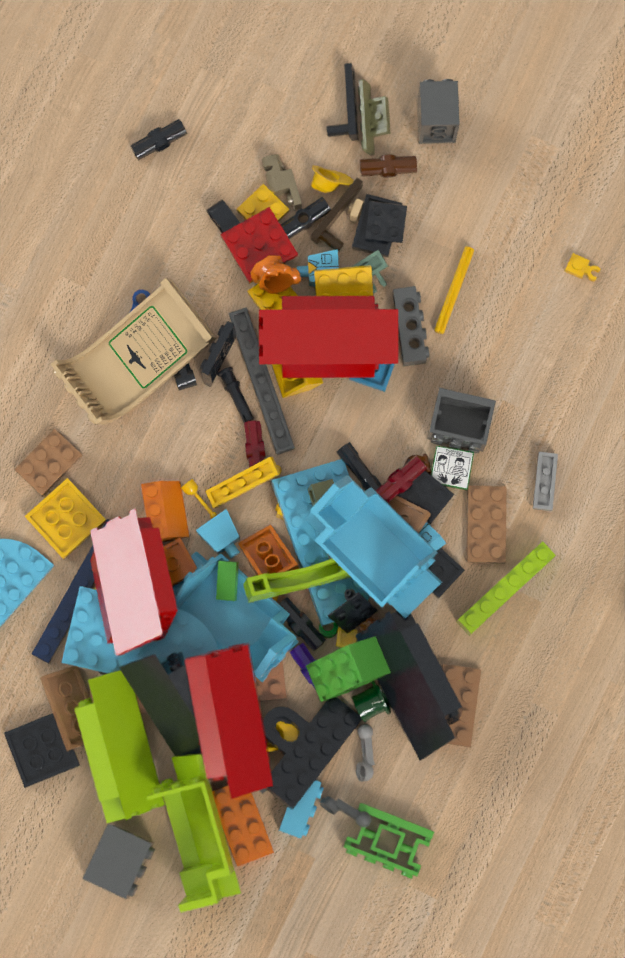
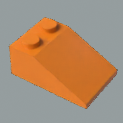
(267, 552)

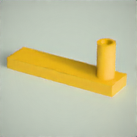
(243, 482)

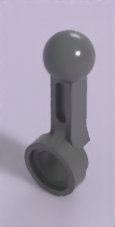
(363, 818)

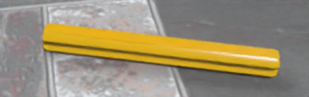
(454, 290)

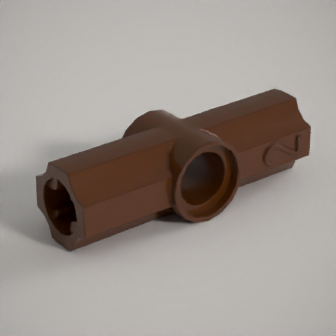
(388, 166)

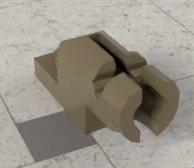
(281, 180)

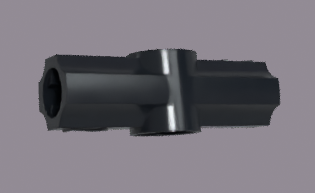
(158, 139)
(313, 212)
(302, 625)

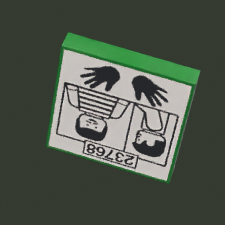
(452, 467)

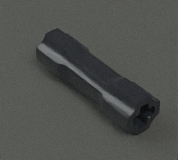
(352, 460)

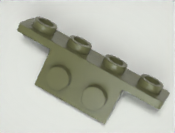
(373, 115)

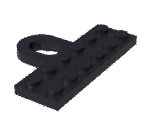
(311, 750)

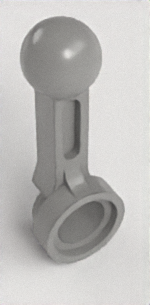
(364, 769)

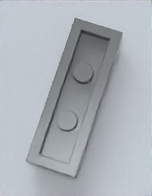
(545, 481)

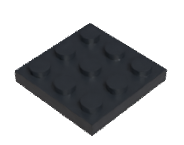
(218, 353)
(40, 751)

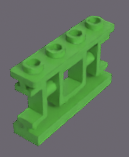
(393, 826)

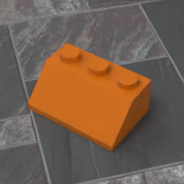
(166, 508)

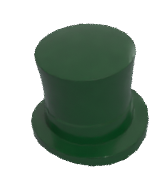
(371, 703)

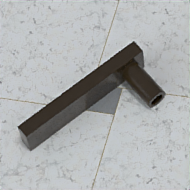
(321, 232)

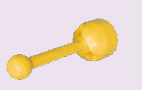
(191, 488)

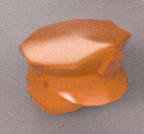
(274, 275)

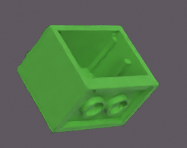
(348, 668)

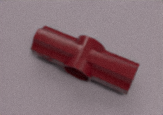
(254, 445)
(401, 479)

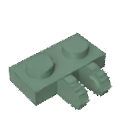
(377, 264)

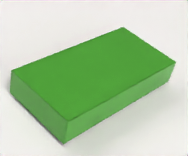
(227, 580)

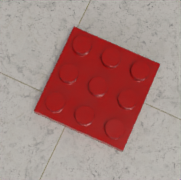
(256, 240)

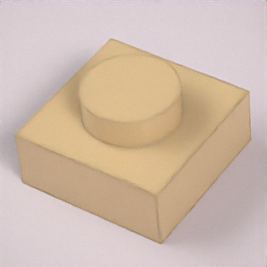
(355, 210)

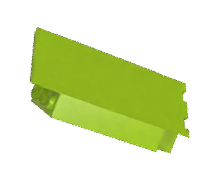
(118, 748)
(199, 834)

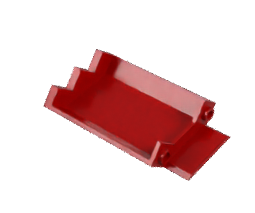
(230, 719)

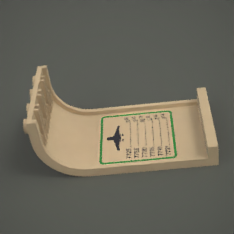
(136, 355)

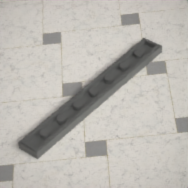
(261, 382)

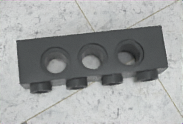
(410, 355)

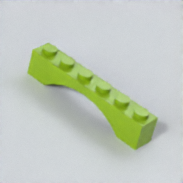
(281, 583)
(506, 588)

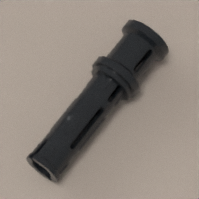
(233, 387)

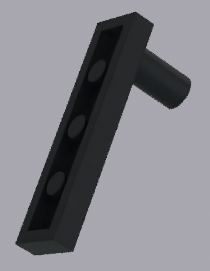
(352, 127)

